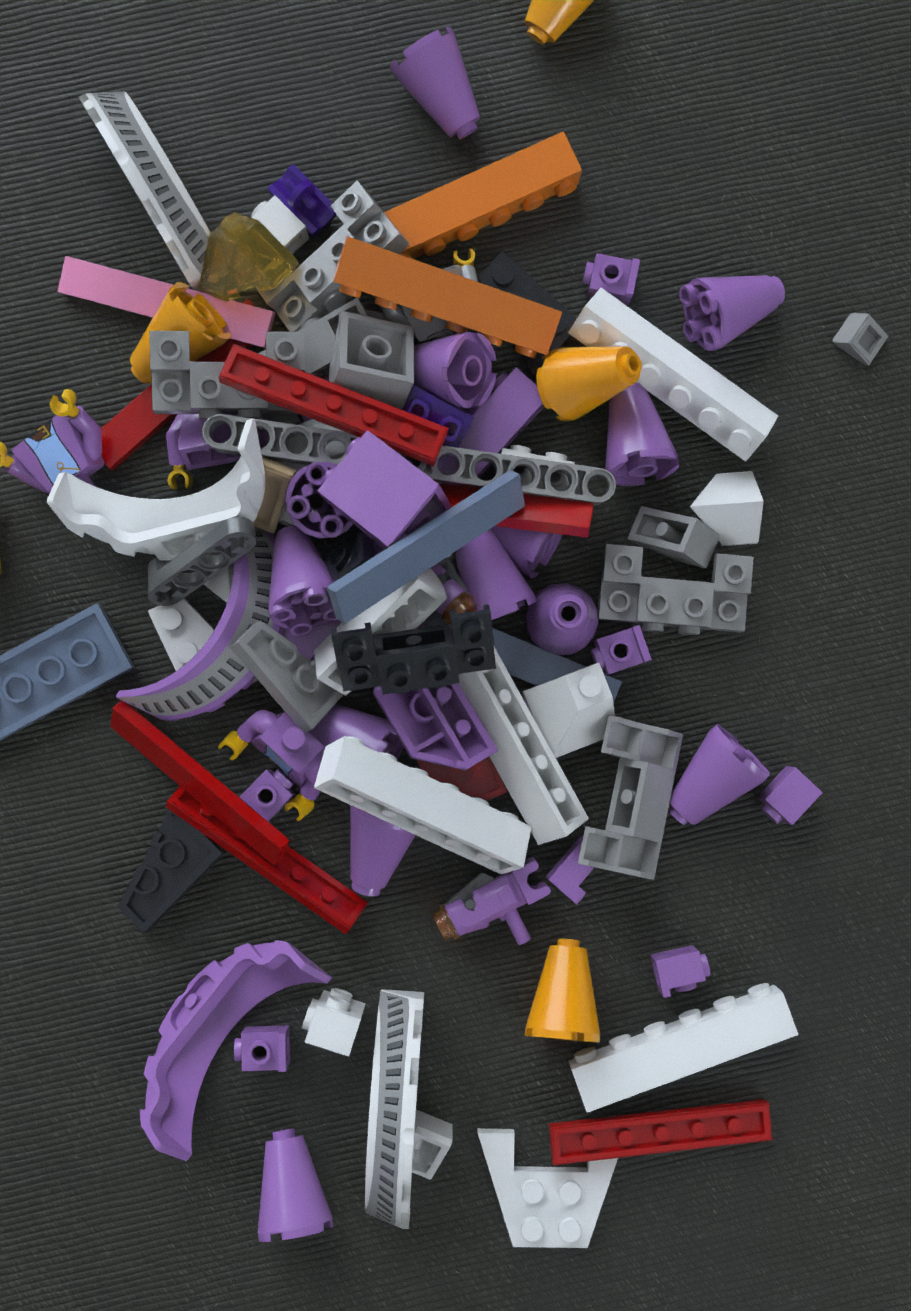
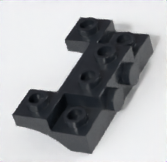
(415, 656)

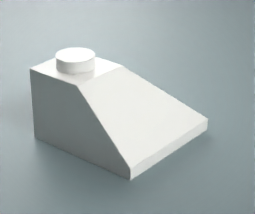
(572, 709)

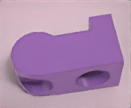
(569, 874)

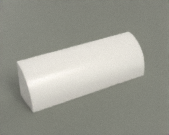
(397, 612)

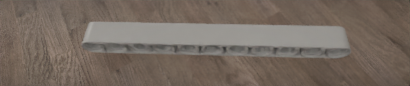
(466, 459)

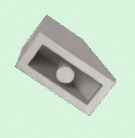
(674, 536)

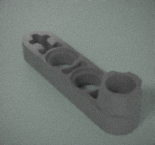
(170, 585)

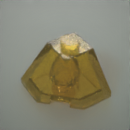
(242, 257)

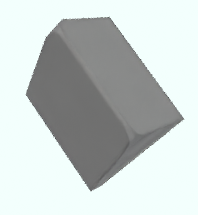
(860, 337)

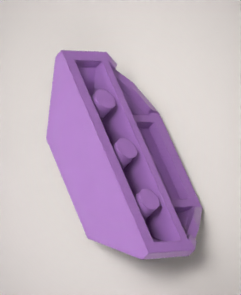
(437, 725)

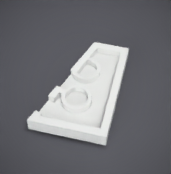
(181, 631)

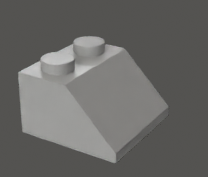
(373, 358)

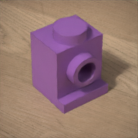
(620, 287)
(635, 646)
(278, 784)
(679, 969)
(275, 1041)

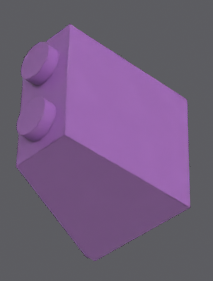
(382, 491)

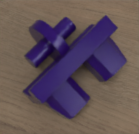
(303, 200)
(441, 412)

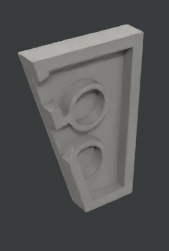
(286, 675)

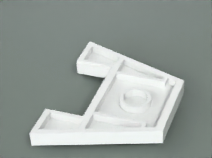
(545, 1203)

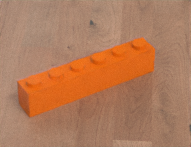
(487, 196)
(446, 296)

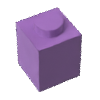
(788, 796)

